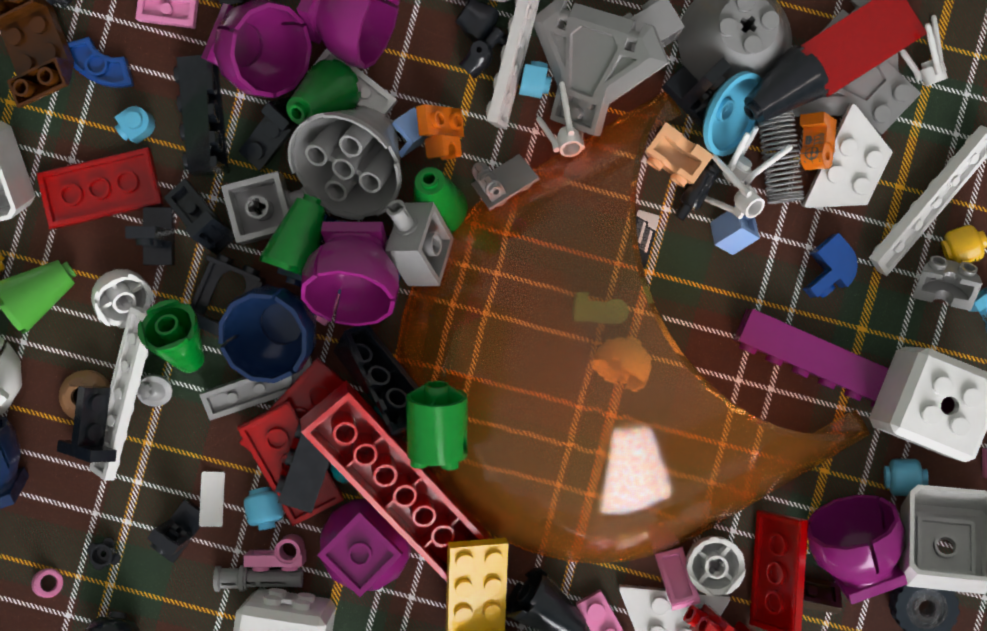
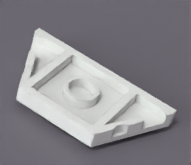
(856, 165)
(651, 609)

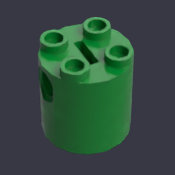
(437, 426)

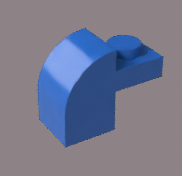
(838, 263)

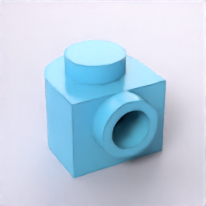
(535, 80)
(135, 124)

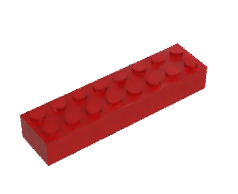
(378, 467)

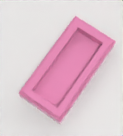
(677, 584)

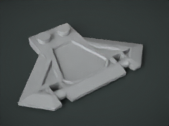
(595, 59)
(879, 93)

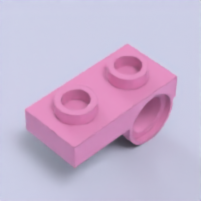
(264, 559)

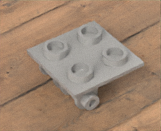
(503, 182)

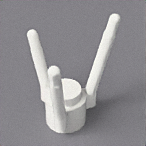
(934, 69)
(568, 140)
(742, 165)
(746, 199)

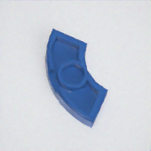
(100, 68)

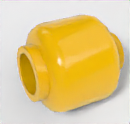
(964, 244)

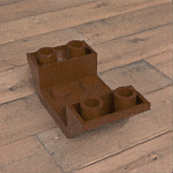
(35, 49)

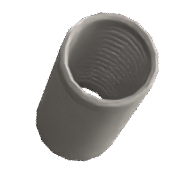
(781, 122)

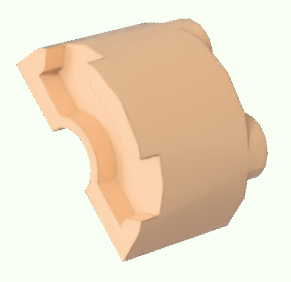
(677, 156)

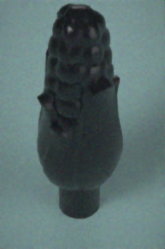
(696, 193)

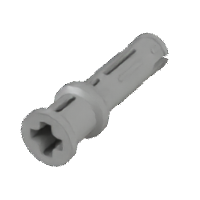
(243, 577)

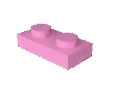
(168, 12)
(598, 613)

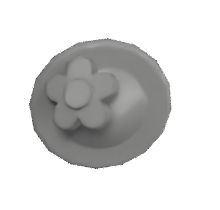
(154, 390)

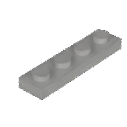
(244, 394)

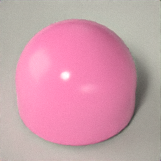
(36, 580)

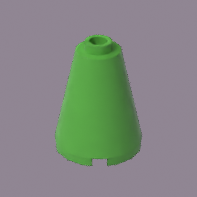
(34, 292)

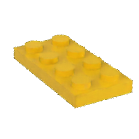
(476, 585)

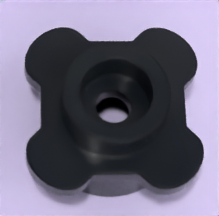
(95, 553)

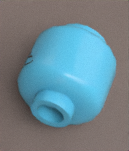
(904, 475)
(263, 508)

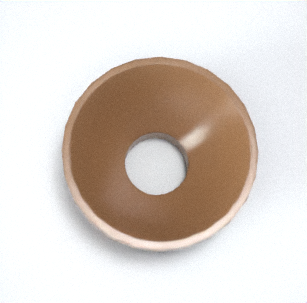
(71, 383)

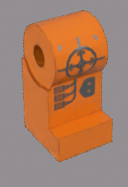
(818, 140)

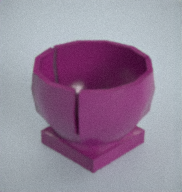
(351, 28)
(260, 47)
(357, 265)
(859, 545)
(362, 547)

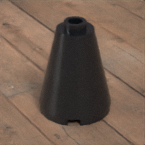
(787, 85)
(543, 605)

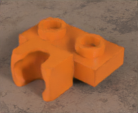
(443, 128)

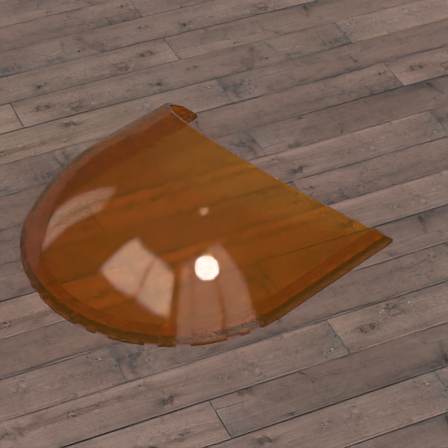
(580, 403)

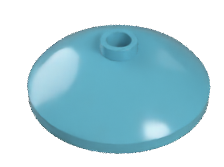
(725, 114)

